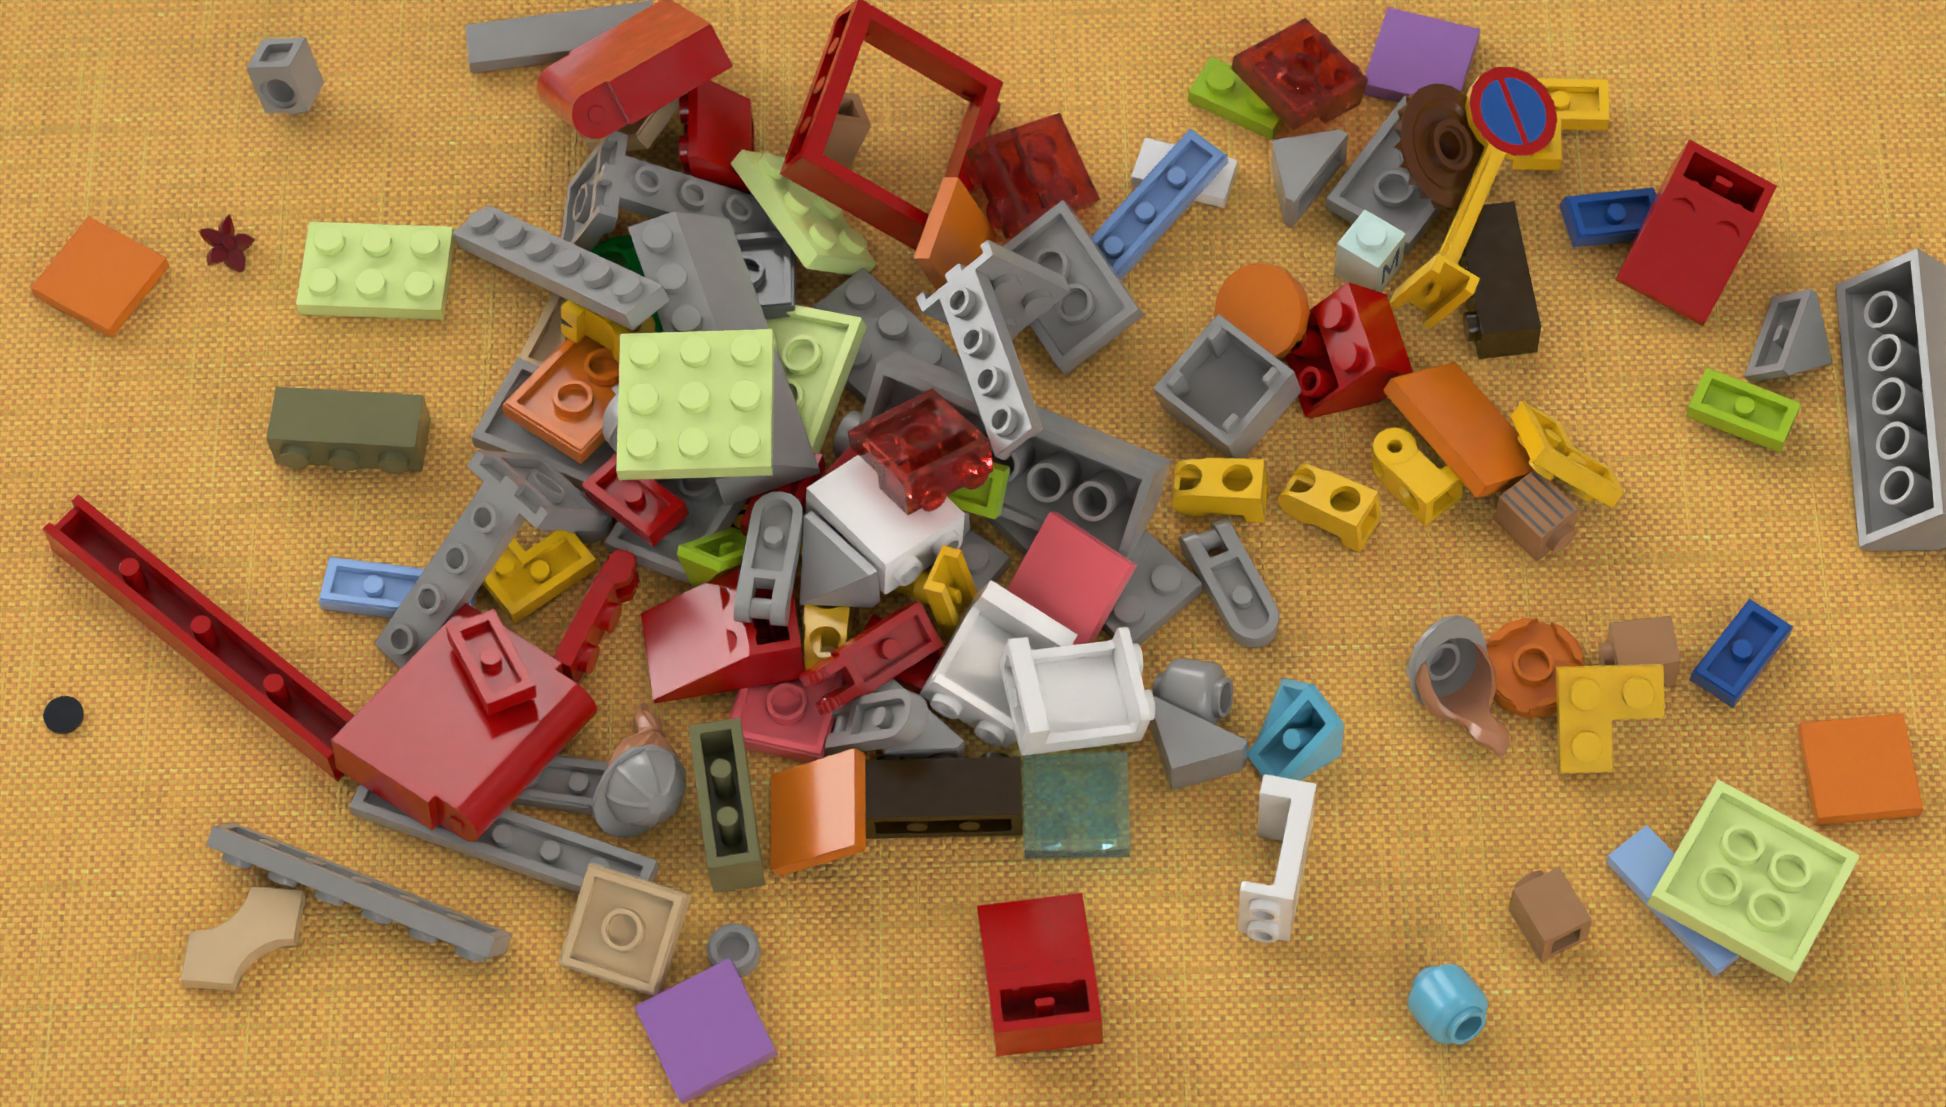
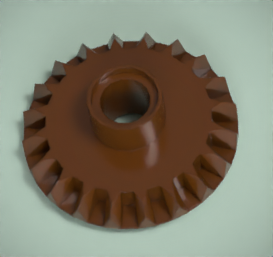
(1438, 144)

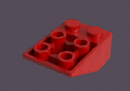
(1695, 232)
(702, 651)
(1040, 974)

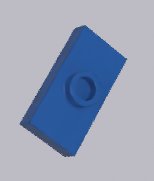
(1606, 216)
(1741, 653)

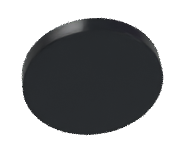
(63, 715)

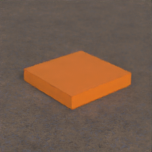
(952, 232)
(100, 277)
(1859, 769)
(818, 812)

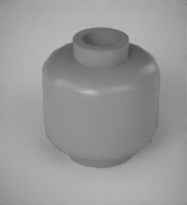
(1196, 688)

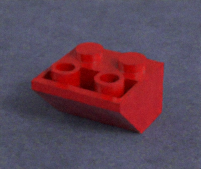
(715, 131)
(1348, 352)

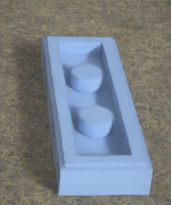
(367, 587)
(1641, 865)

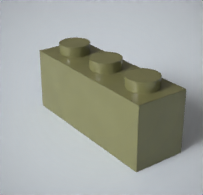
(348, 429)
(726, 805)

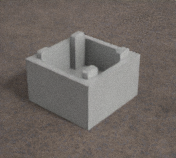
(1227, 389)

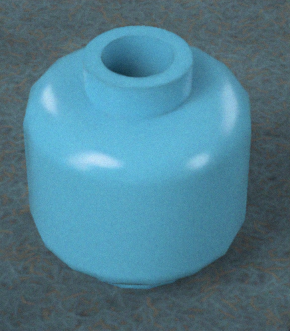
(1448, 1004)

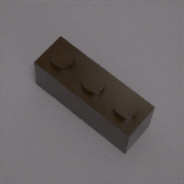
(1503, 307)
(943, 796)

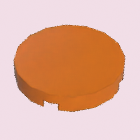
(1265, 306)
(1526, 665)

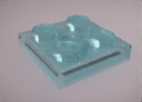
(1076, 805)

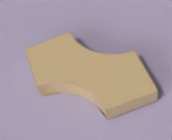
(223, 953)

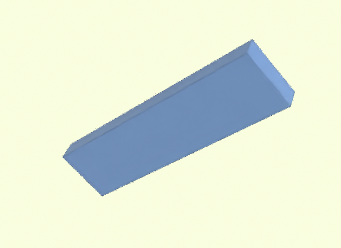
(1158, 201)

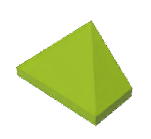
(712, 555)

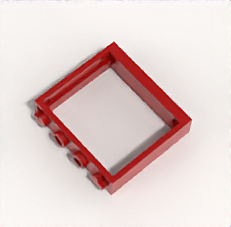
(842, 186)

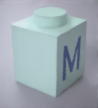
(1370, 252)

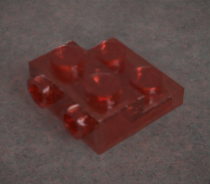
(1301, 75)
(1029, 173)
(923, 452)

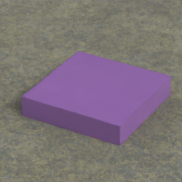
(1417, 53)
(706, 1031)

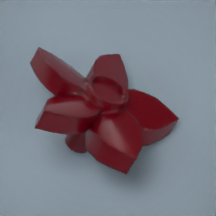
(226, 245)

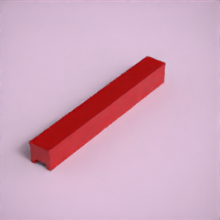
(200, 632)

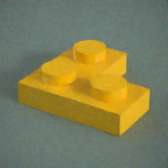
(1578, 106)
(1554, 455)
(531, 578)
(1590, 701)

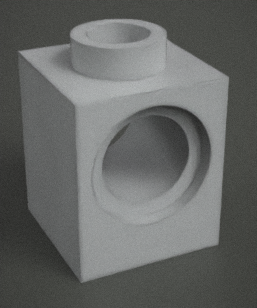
(285, 75)

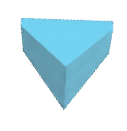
(1297, 733)

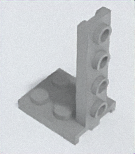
(618, 181)
(985, 312)
(513, 491)

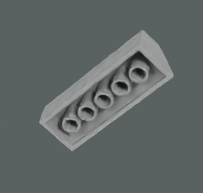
(713, 291)
(1897, 401)
(1064, 469)

